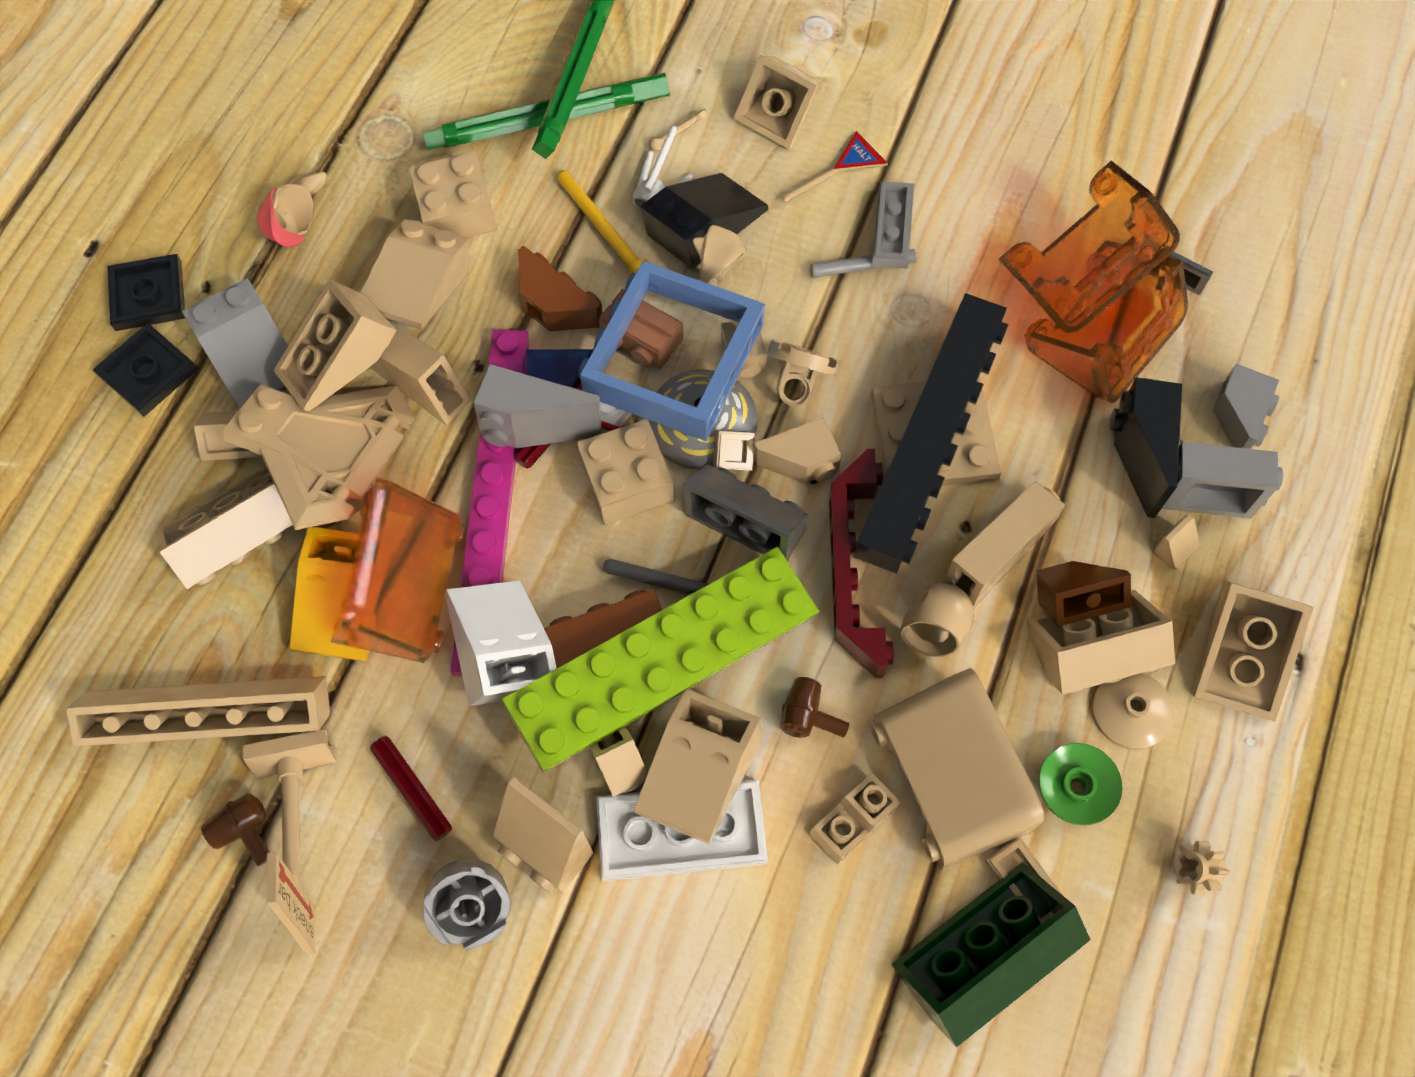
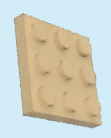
(976, 451)

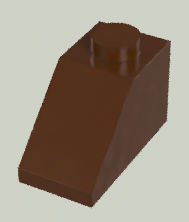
(1082, 591)

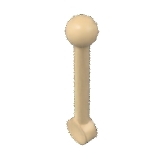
(656, 143)

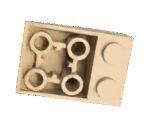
(699, 765)

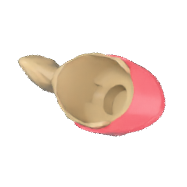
(289, 210)

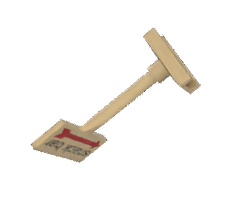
(287, 759)

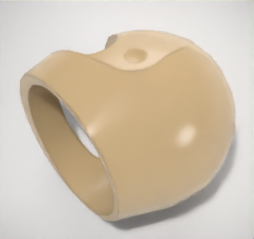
(943, 607)

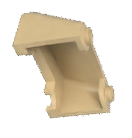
(960, 769)

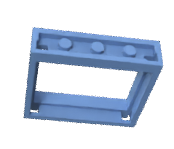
(652, 405)

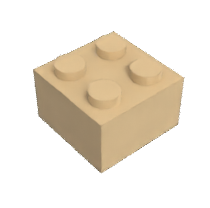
(454, 195)
(626, 471)

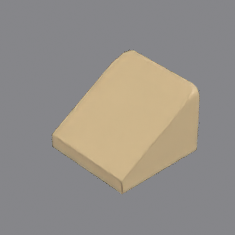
(1178, 542)

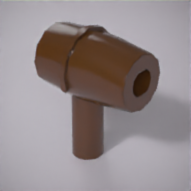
(802, 712)
(238, 821)

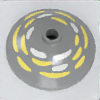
(688, 387)

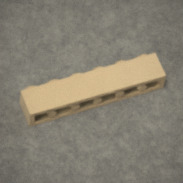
(199, 711)

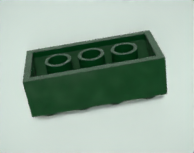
(991, 953)

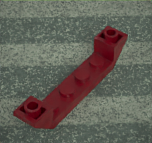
(864, 644)

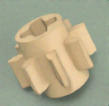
(1200, 867)

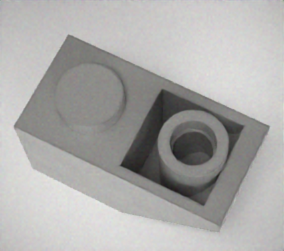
(1244, 404)

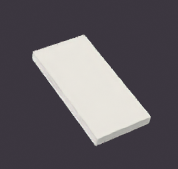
(643, 848)

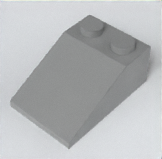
(239, 339)
(533, 411)

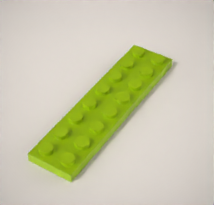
(658, 659)

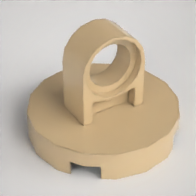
(801, 365)

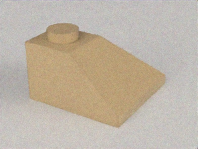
(776, 100)

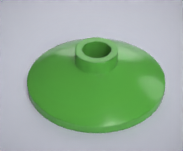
(1093, 770)

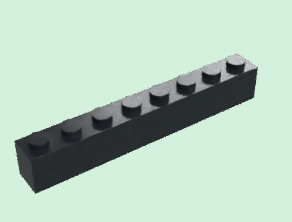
(930, 433)

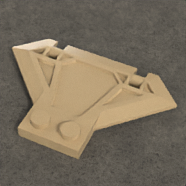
(321, 449)

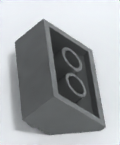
(743, 511)

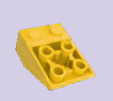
(319, 592)

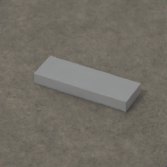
(893, 225)

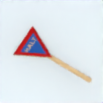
(856, 156)

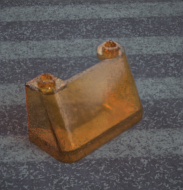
(1098, 254)
(1121, 338)
(398, 574)

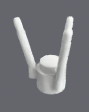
(650, 186)

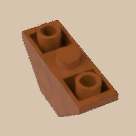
(554, 296)

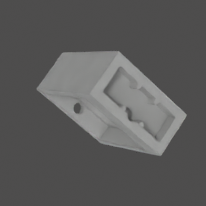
(1224, 480)

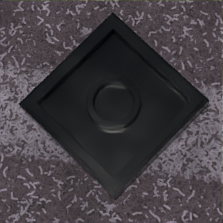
(146, 292)
(145, 369)

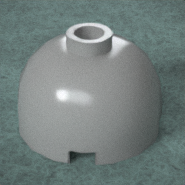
(466, 903)

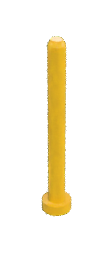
(600, 222)

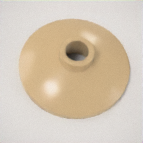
(1123, 724)

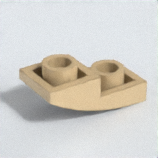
(854, 818)

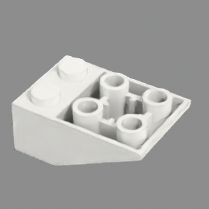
(497, 640)

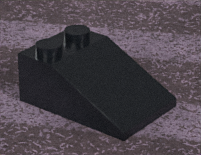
(690, 207)
(1149, 439)

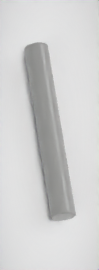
(849, 265)

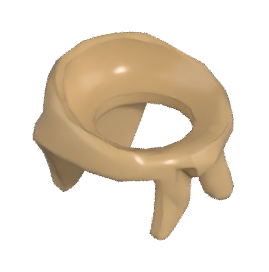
(717, 251)

